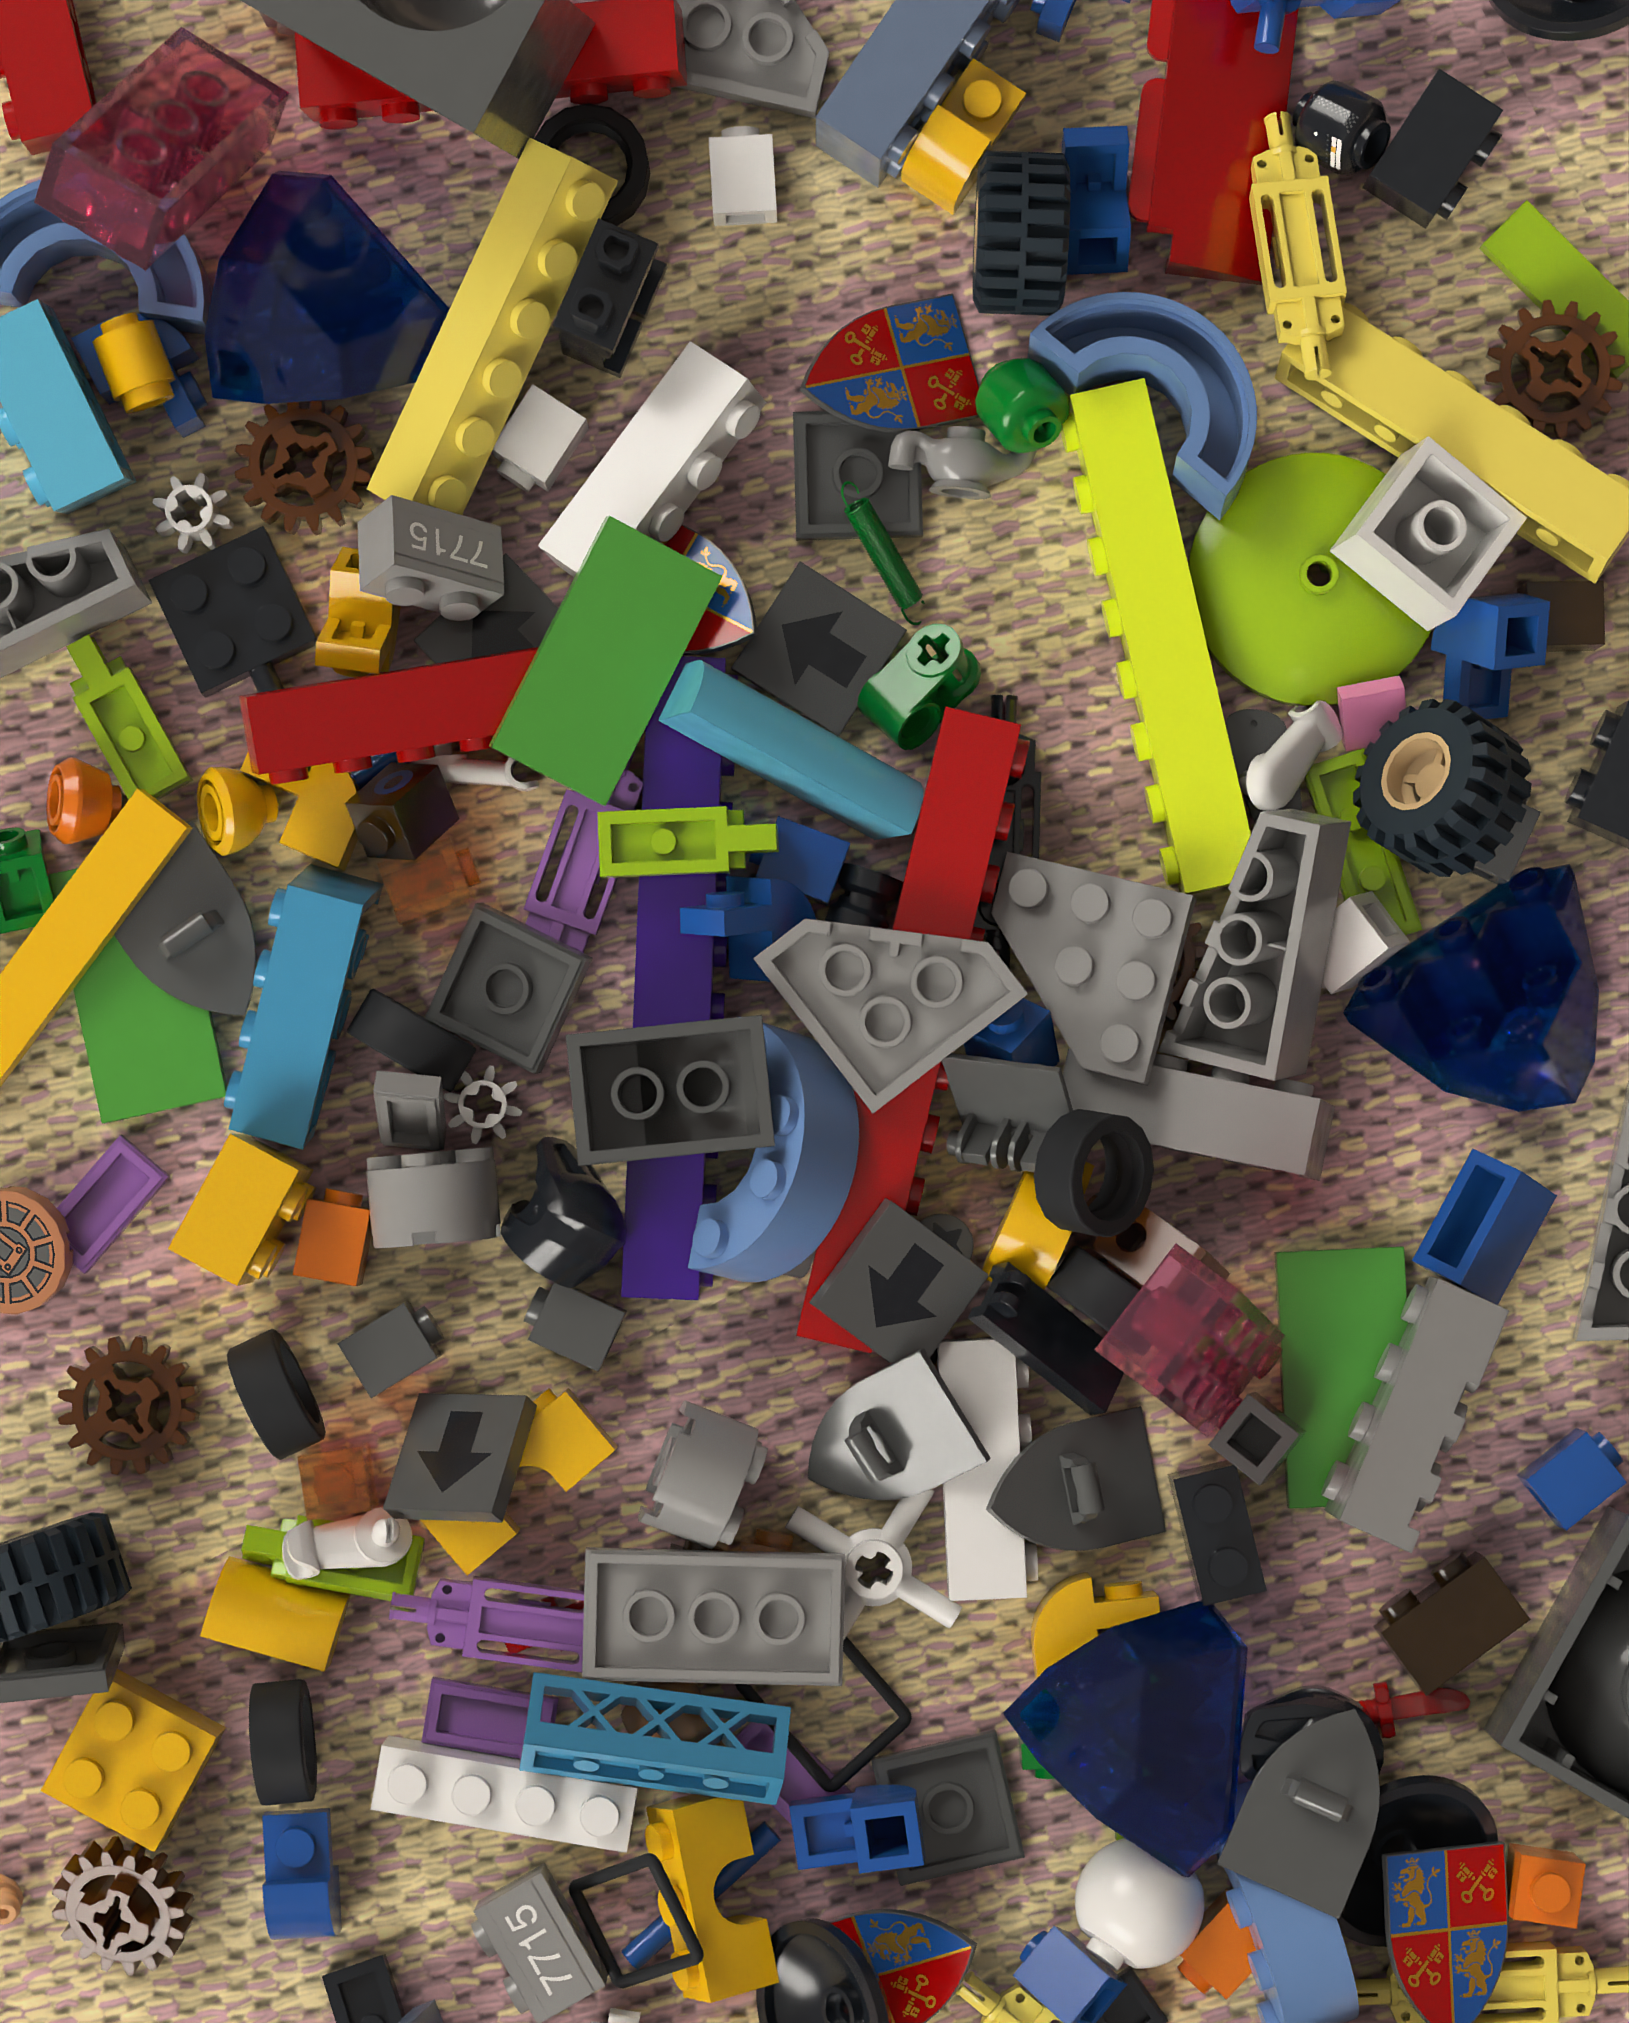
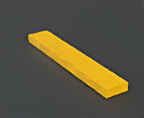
(83, 920)

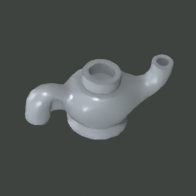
(958, 464)

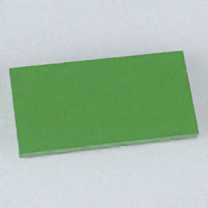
(605, 660)
(139, 1040)
(1336, 1323)

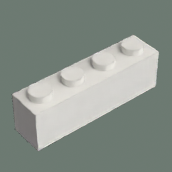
(661, 456)
(981, 1553)
(496, 1796)

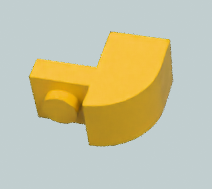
(958, 134)
(359, 625)
(320, 818)
(1028, 1236)
(1072, 1615)

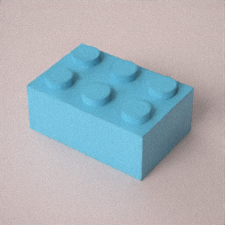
(55, 414)

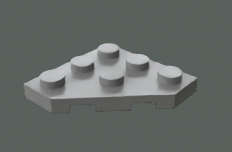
(754, 53)
(1097, 956)
(887, 998)

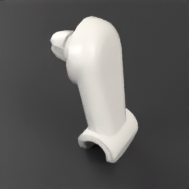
(462, 770)
(1280, 771)
(354, 1542)

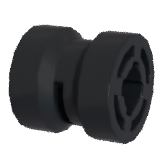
(864, 897)

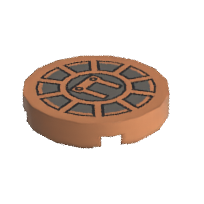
(32, 1250)

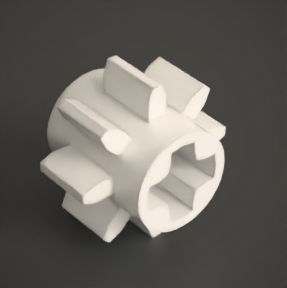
(210, 514)
(467, 1115)

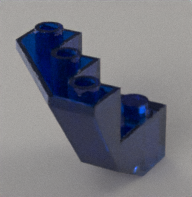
(315, 301)
(1494, 996)
(1147, 1730)

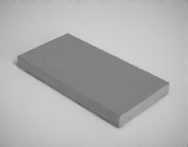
(713, 1616)

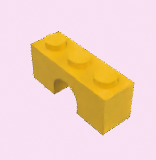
(560, 1441)
(694, 1842)

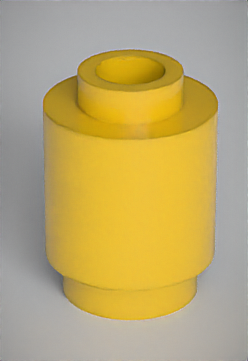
(134, 362)

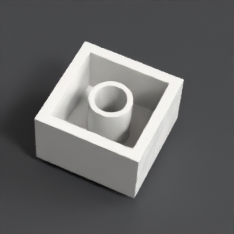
(1428, 534)

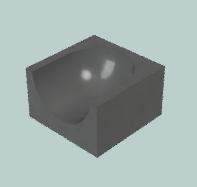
(468, 60)
(1572, 1686)

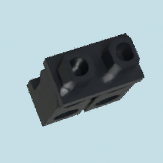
(609, 284)

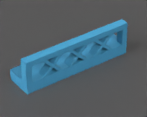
(649, 1760)

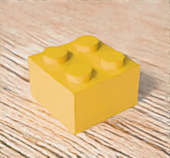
(243, 1210)
(133, 1760)

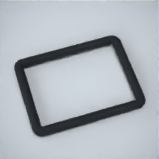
(871, 1750)
(646, 1860)

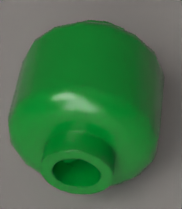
(1022, 405)

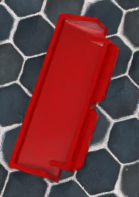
(1202, 134)

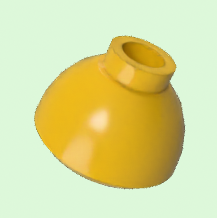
(233, 809)

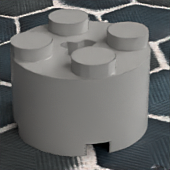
(433, 1197)
(702, 1477)

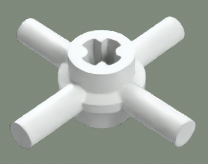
(869, 1542)

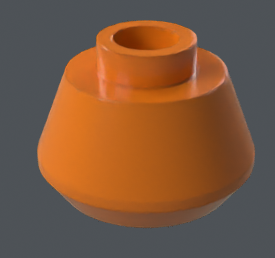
(80, 801)

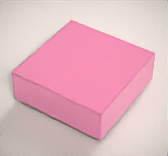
(1367, 708)

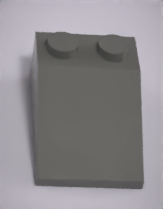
(670, 1090)

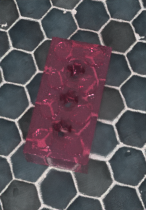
(161, 148)
(1192, 1341)

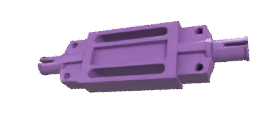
(578, 870)
(463, 1615)

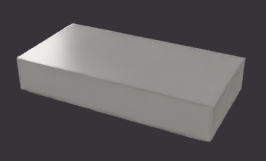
(410, 1110)

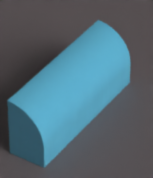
(792, 752)

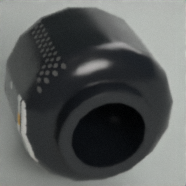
(1342, 127)

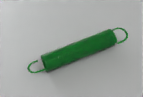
(883, 552)

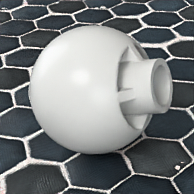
(1136, 1907)

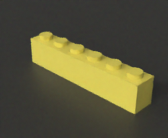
(493, 330)
(1401, 398)

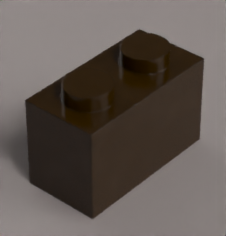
(1449, 1620)

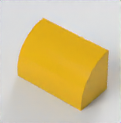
(274, 1616)

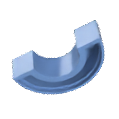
(36, 240)
(1179, 356)
(792, 1187)
(1297, 1954)

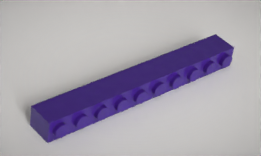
(670, 988)

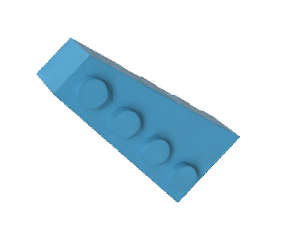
(300, 1005)

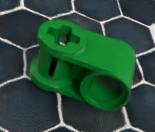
(914, 688)

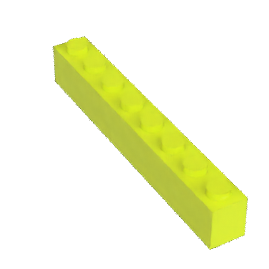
(1160, 635)

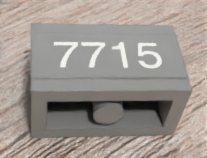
(430, 558)
(538, 1944)

